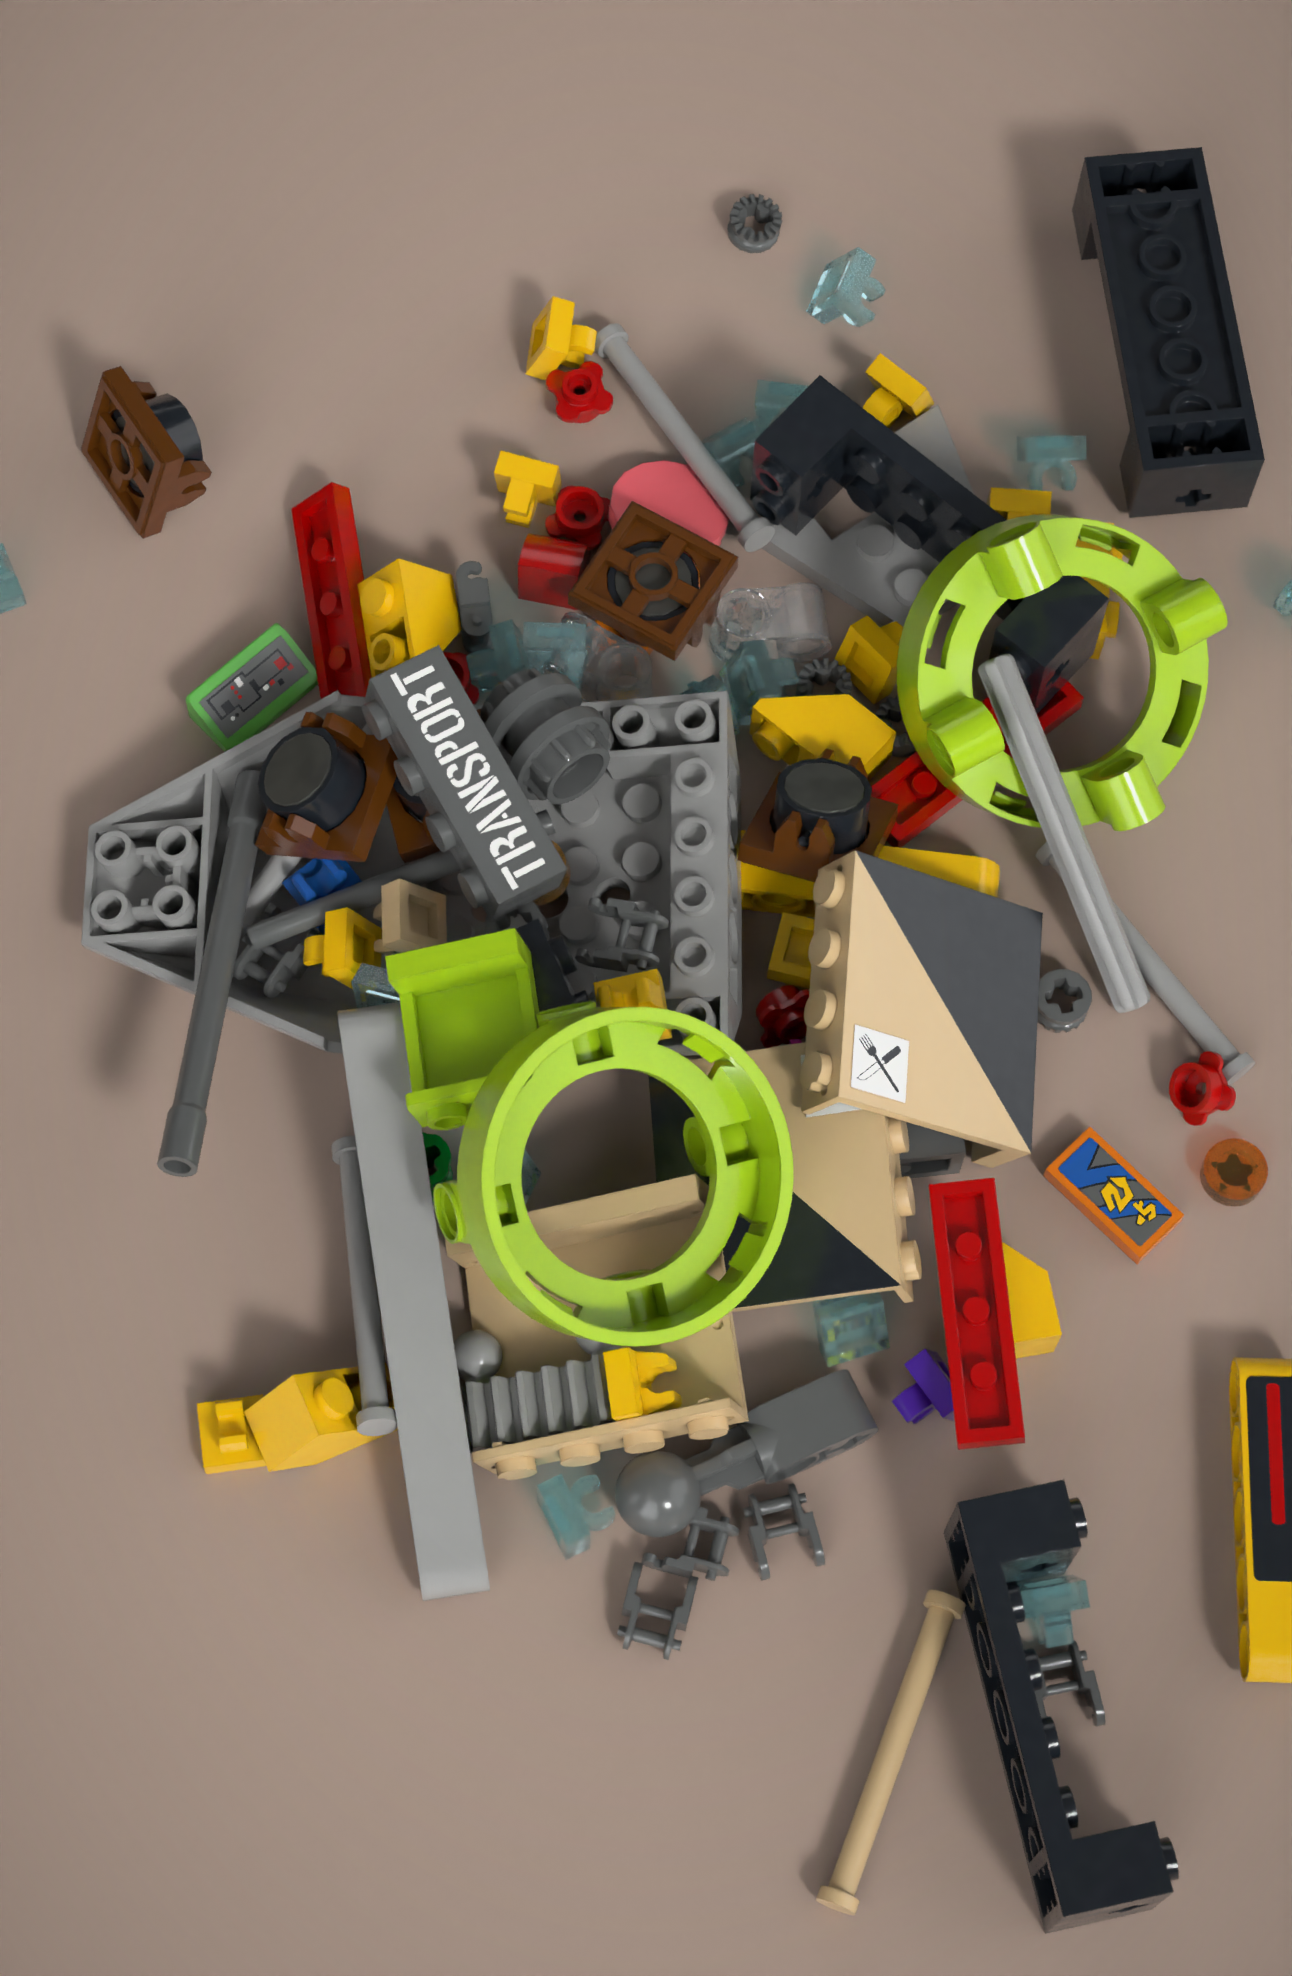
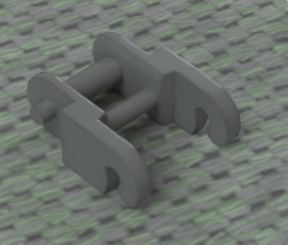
(474, 607)
(619, 957)
(289, 964)
(804, 1525)
(687, 1563)
(633, 1606)
(1084, 1681)

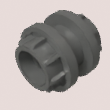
(547, 735)

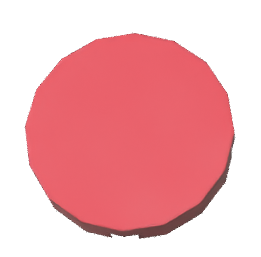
(673, 493)

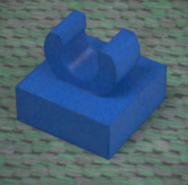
(319, 879)

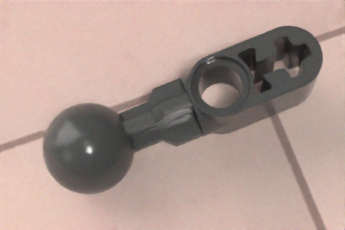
(783, 1437)

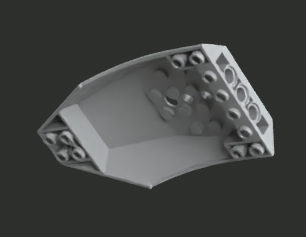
(652, 824)

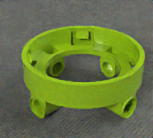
(1013, 561)
(733, 1139)

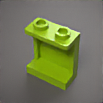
(460, 1017)

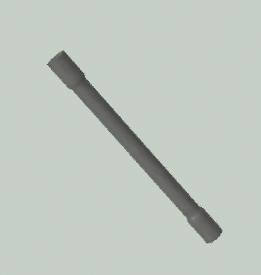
(187, 1116)

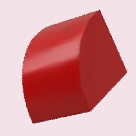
(550, 569)

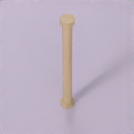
(891, 1751)

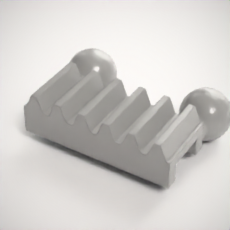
(530, 1402)

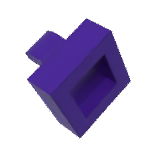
(929, 1392)

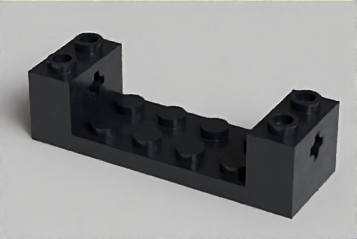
(1171, 331)
(835, 444)
(992, 1549)

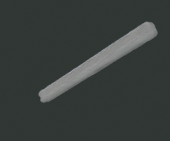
(1064, 833)

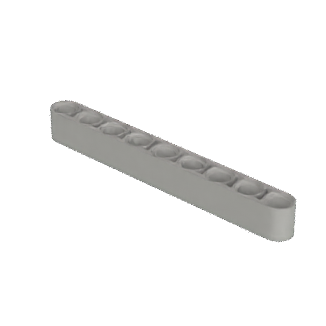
(413, 1305)

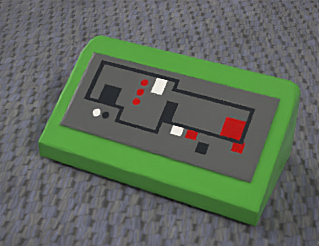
(252, 689)

